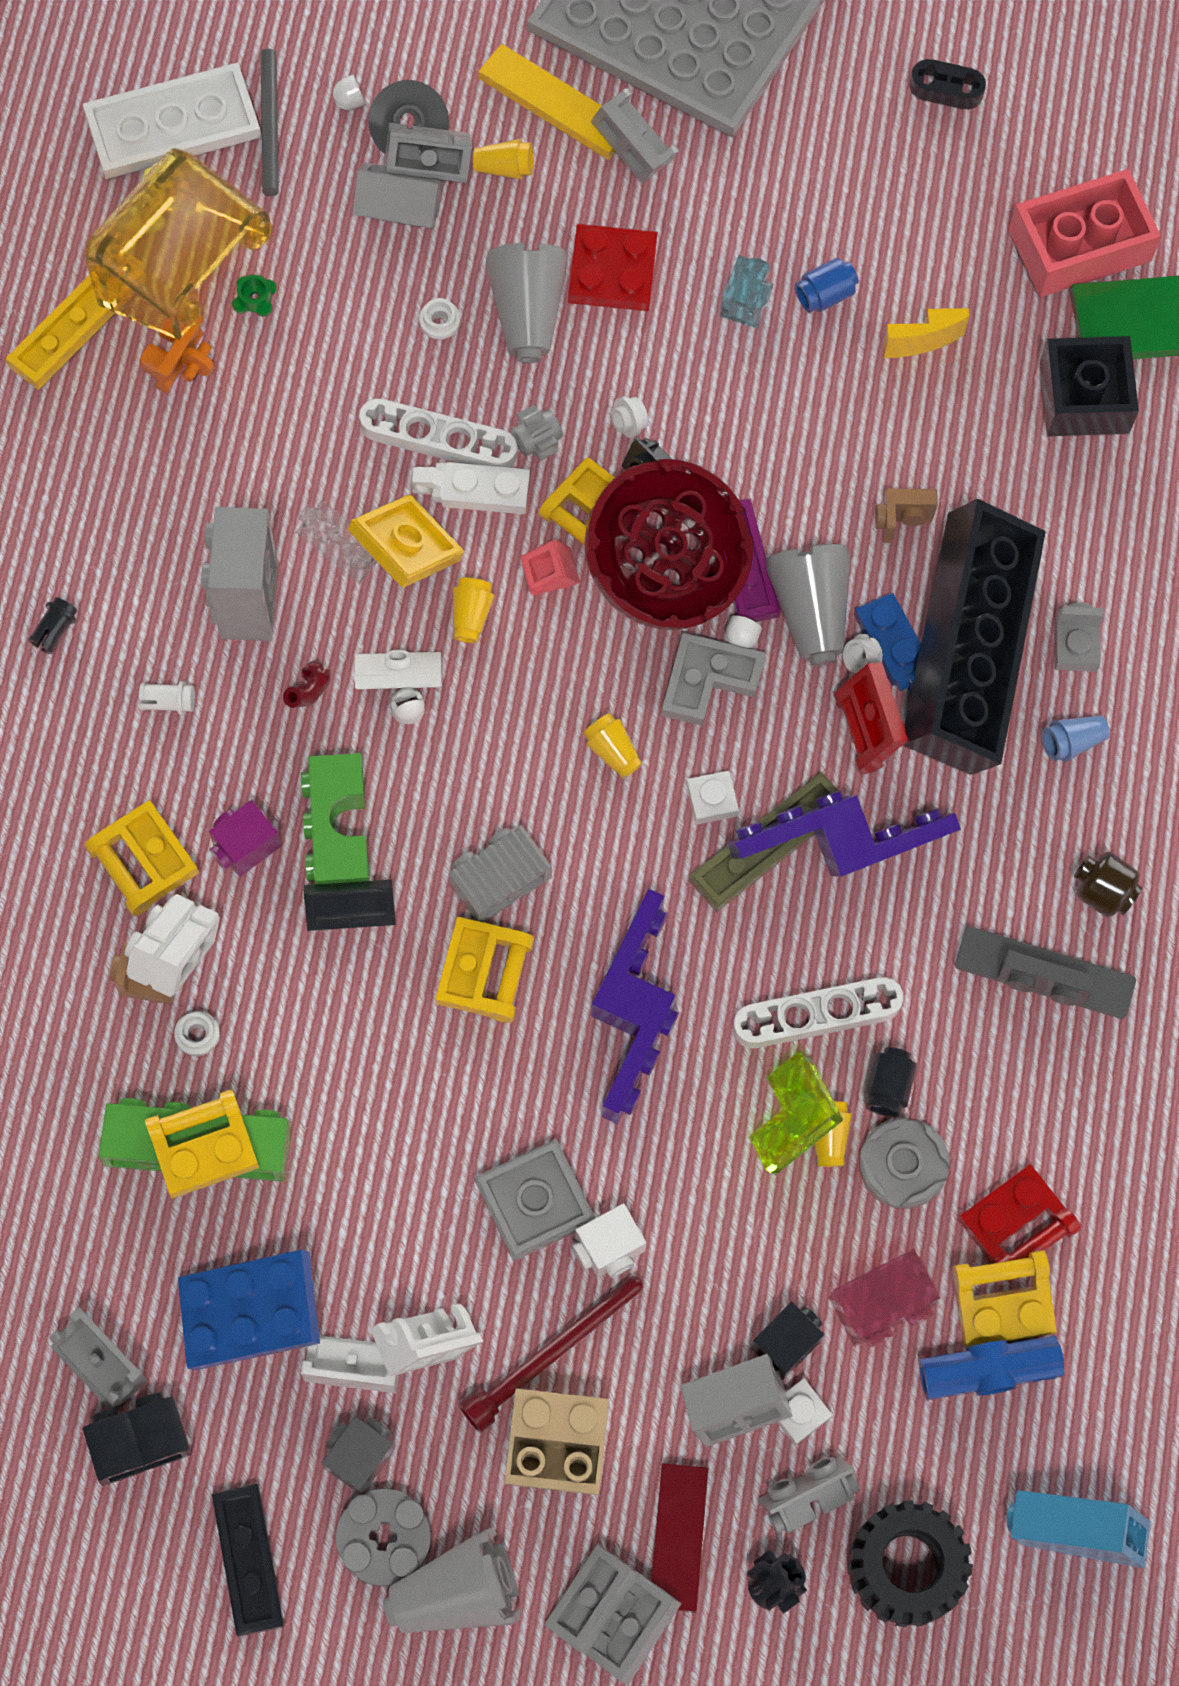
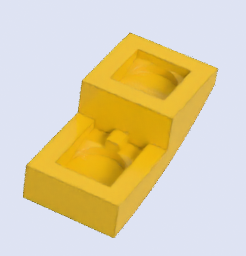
(939, 329)

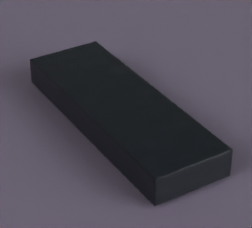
(248, 1560)

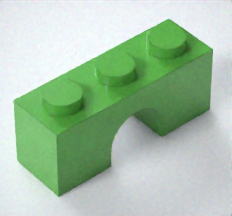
(334, 787)

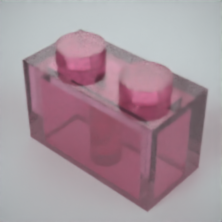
(885, 1299)

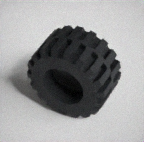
(943, 1541)

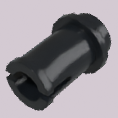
(54, 624)

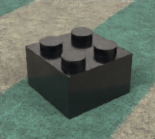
(1088, 386)

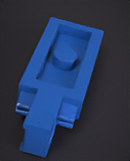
(899, 643)

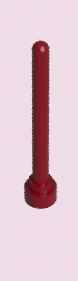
(483, 1407)

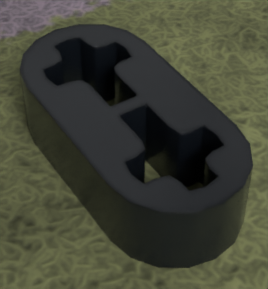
(947, 84)

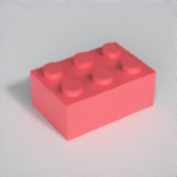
(1084, 232)

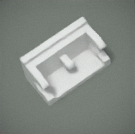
(424, 1340)
(348, 1365)

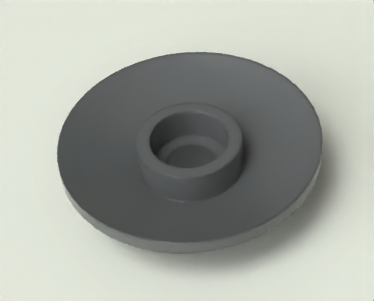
(402, 98)

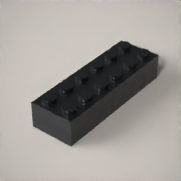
(974, 637)

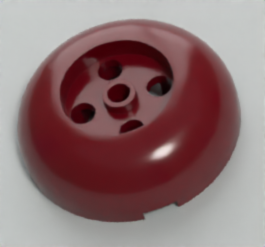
(689, 503)

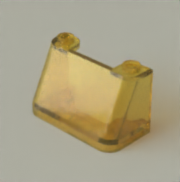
(169, 241)

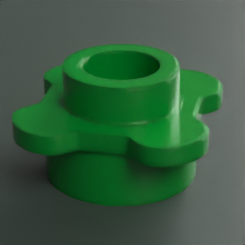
(252, 285)

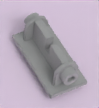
(792, 1498)

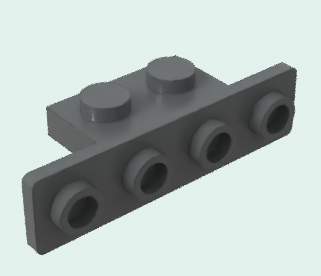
(1045, 973)

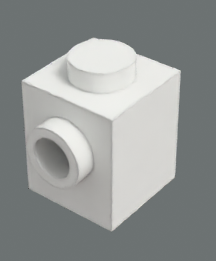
(609, 1243)

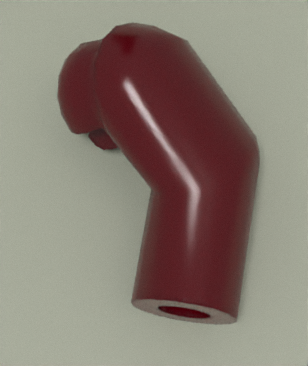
(308, 694)

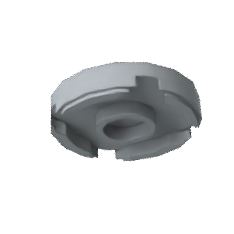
(904, 1163)

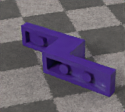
(843, 833)
(635, 1007)

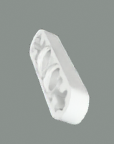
(441, 428)
(816, 1007)

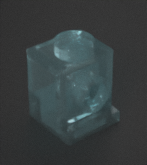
(747, 292)

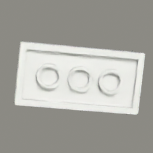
(185, 113)

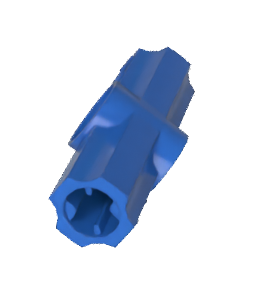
(991, 1368)

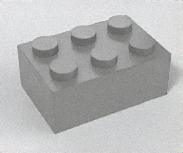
(241, 573)

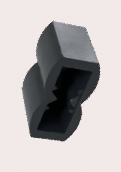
(136, 1439)

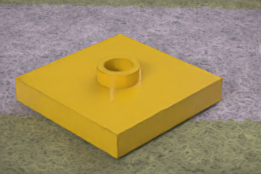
(406, 540)

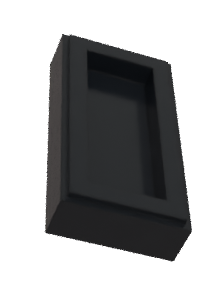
(349, 905)

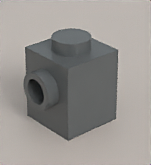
(358, 1452)

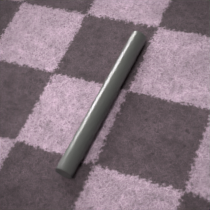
(269, 125)

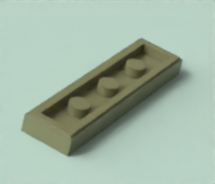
(726, 878)

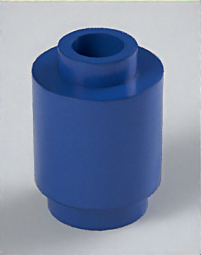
(826, 285)

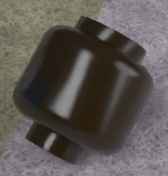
(1107, 884)

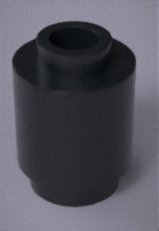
(890, 1082)

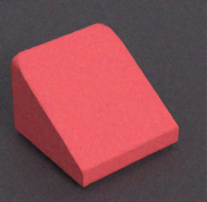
(549, 568)

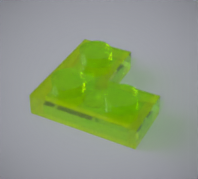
(804, 1118)

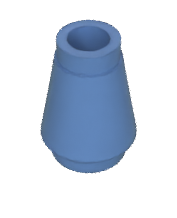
(1074, 736)

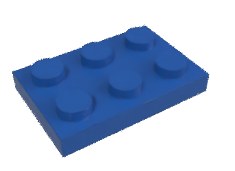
(248, 1310)

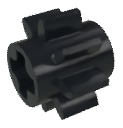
(776, 1581)

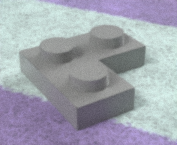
(704, 666)

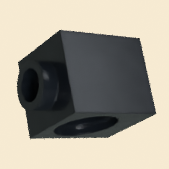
(789, 1338)

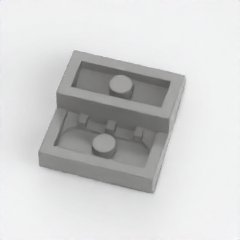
(612, 1614)

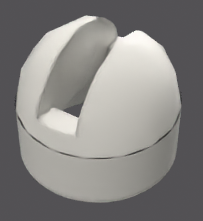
(347, 94)
(742, 632)
(410, 711)

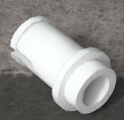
(167, 697)

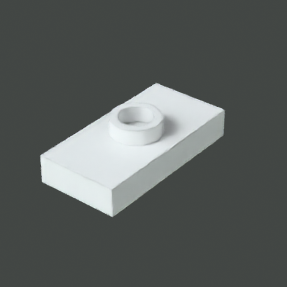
(398, 670)

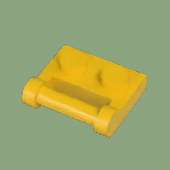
(582, 489)
(153, 848)
(469, 967)
(205, 1158)
(1006, 1313)

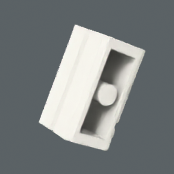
(171, 944)

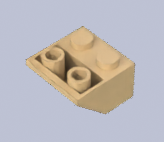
(557, 1441)

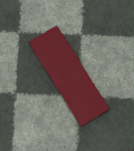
(680, 1532)

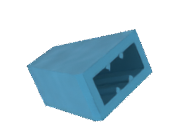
(1080, 1527)

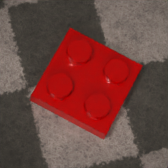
(612, 267)

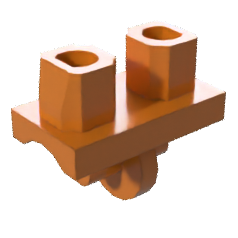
(168, 365)

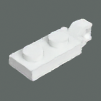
(474, 486)

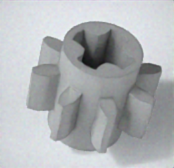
(537, 432)

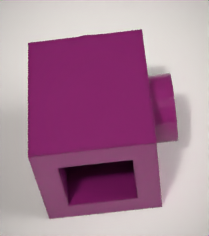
(243, 838)

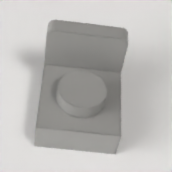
(1077, 637)

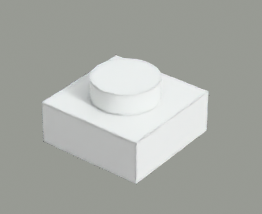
(712, 797)
(807, 1412)

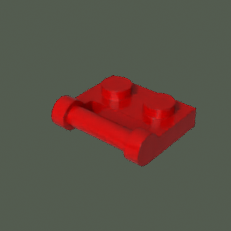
(871, 717)
(1010, 1210)

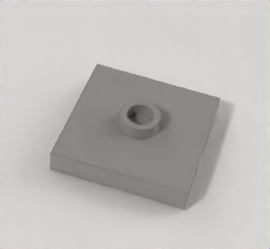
(534, 1200)

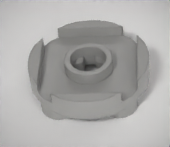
(400, 1558)

